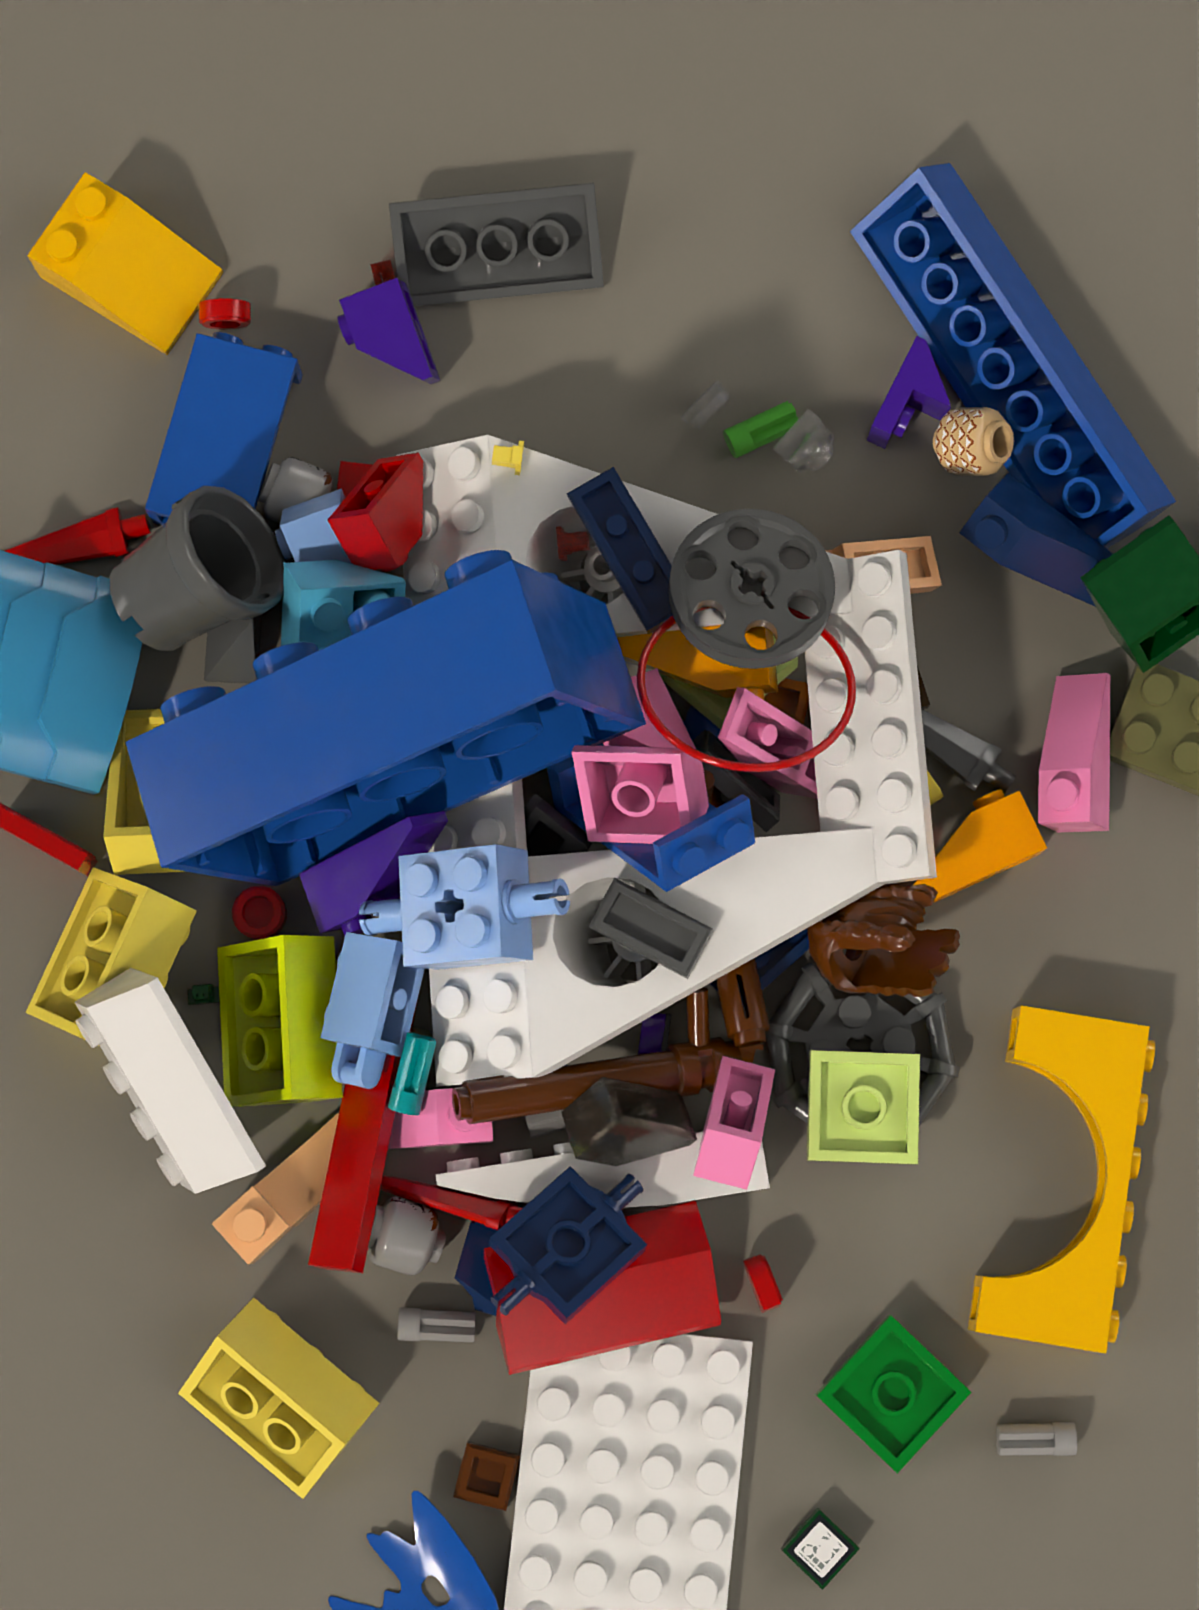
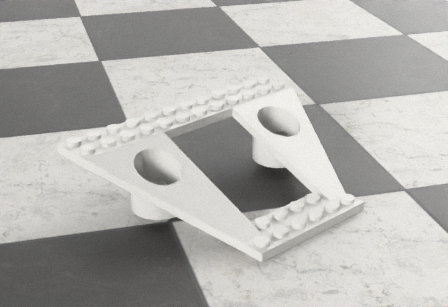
(869, 782)

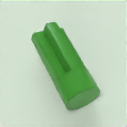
(760, 429)

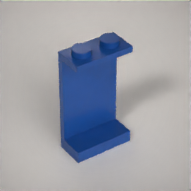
(223, 421)
(680, 853)

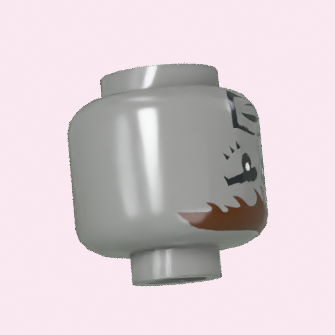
(291, 485)
(405, 1236)

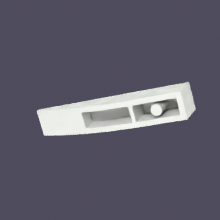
(664, 1177)

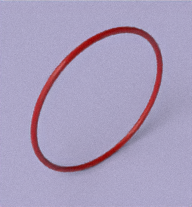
(746, 767)

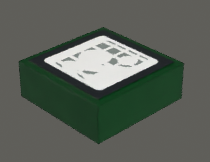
(820, 1548)

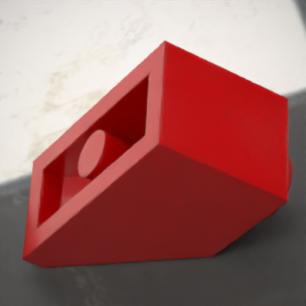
(382, 514)

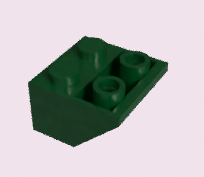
(1149, 593)

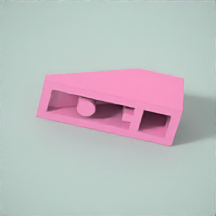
(764, 734)
(1076, 756)

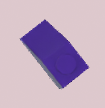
(388, 328)

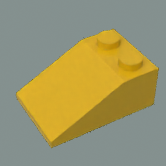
(123, 264)

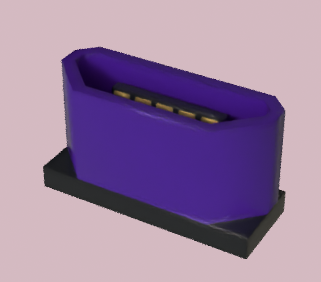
(654, 1033)

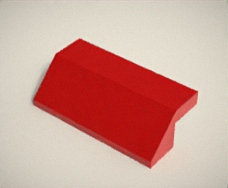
(655, 1298)

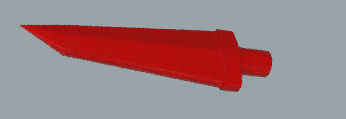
(86, 540)
(478, 1208)

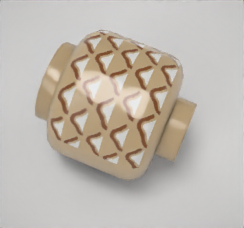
(973, 441)

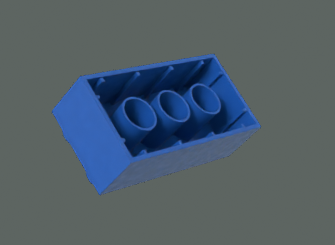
(384, 723)

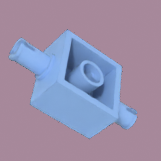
(465, 907)

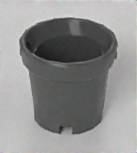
(199, 570)

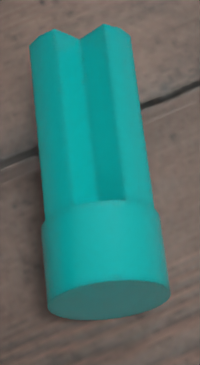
(412, 1074)

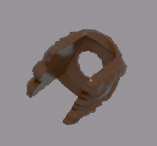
(883, 943)

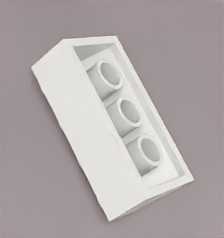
(167, 1082)

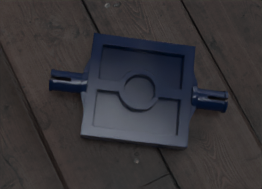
(567, 1244)

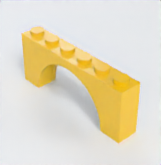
(1102, 1073)

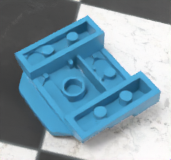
(61, 673)

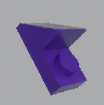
(916, 386)

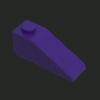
(366, 872)

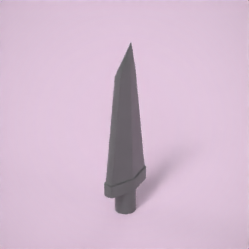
(964, 754)

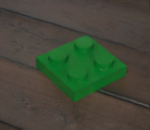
(893, 1393)

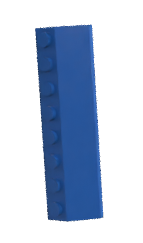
(1009, 354)

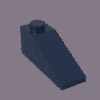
(1033, 538)

